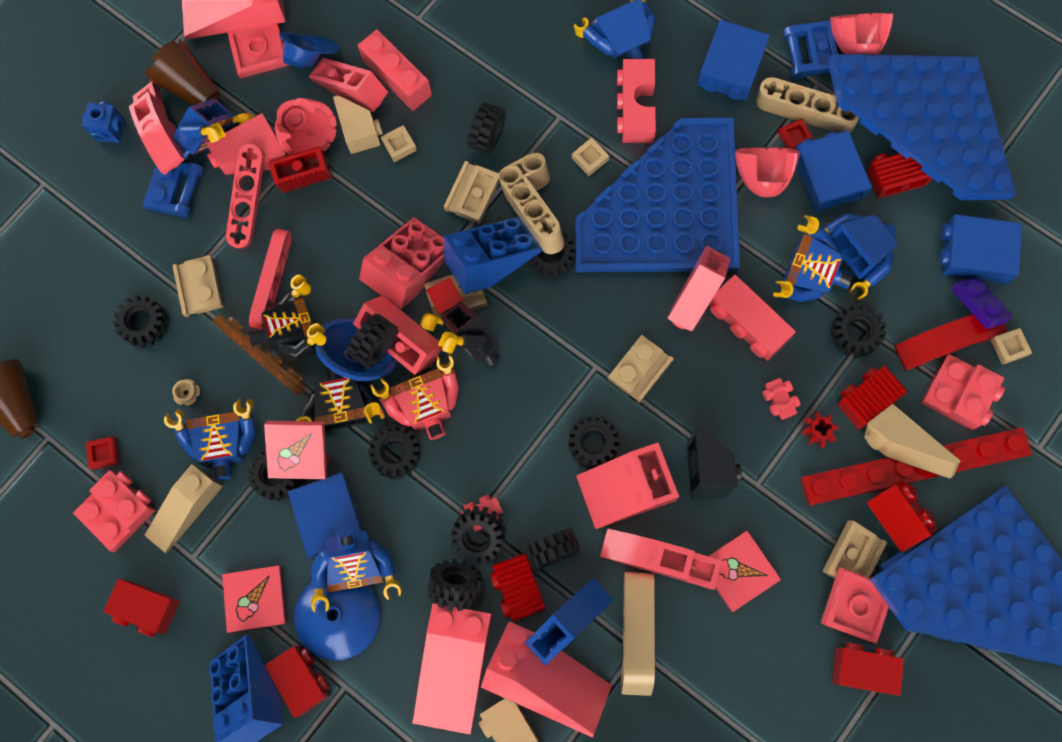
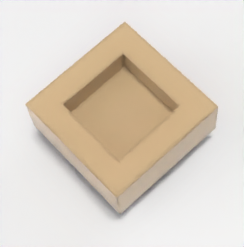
(398, 143)
(590, 156)
(1011, 346)

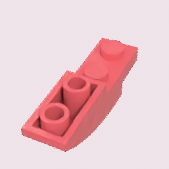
(155, 128)
(661, 558)

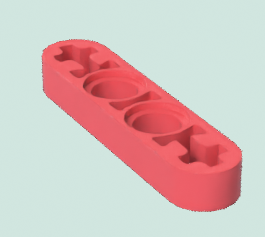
(250, 197)
(270, 276)

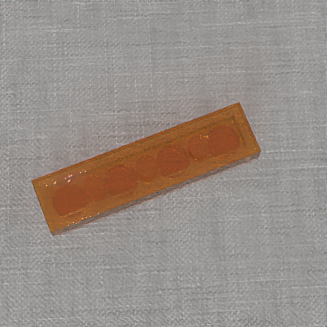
(232, 330)

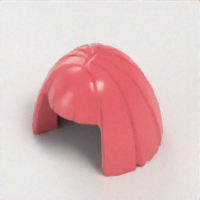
(861, 32)
(304, 125)
(766, 170)

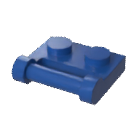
(819, 45)
(164, 189)

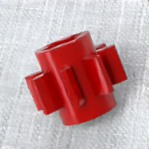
(823, 423)

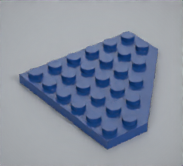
(929, 112)
(666, 205)
(982, 583)

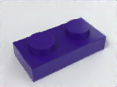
(981, 302)

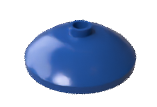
(336, 358)
(347, 635)

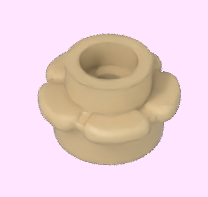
(179, 389)

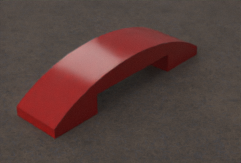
(944, 340)

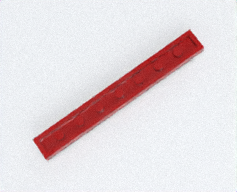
(888, 471)

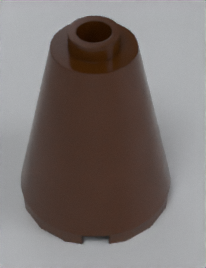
(181, 74)
(16, 404)

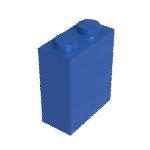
(732, 60)
(832, 171)
(981, 249)
(322, 509)
(569, 621)

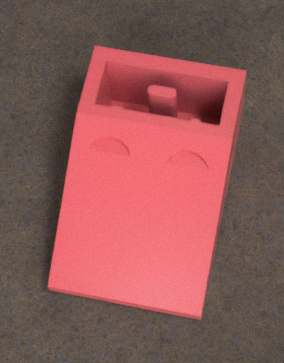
(404, 263)
(627, 486)

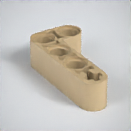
(808, 102)
(520, 187)
(638, 634)

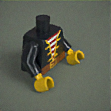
(288, 326)
(466, 331)
(341, 403)

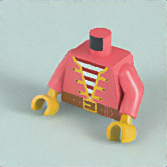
(422, 400)

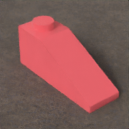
(350, 83)

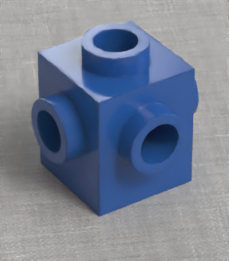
(103, 122)

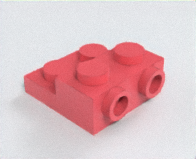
(964, 392)
(114, 509)

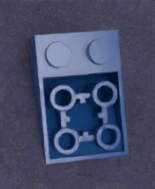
(488, 253)
(243, 695)

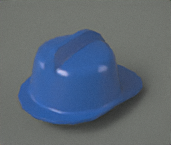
(305, 50)

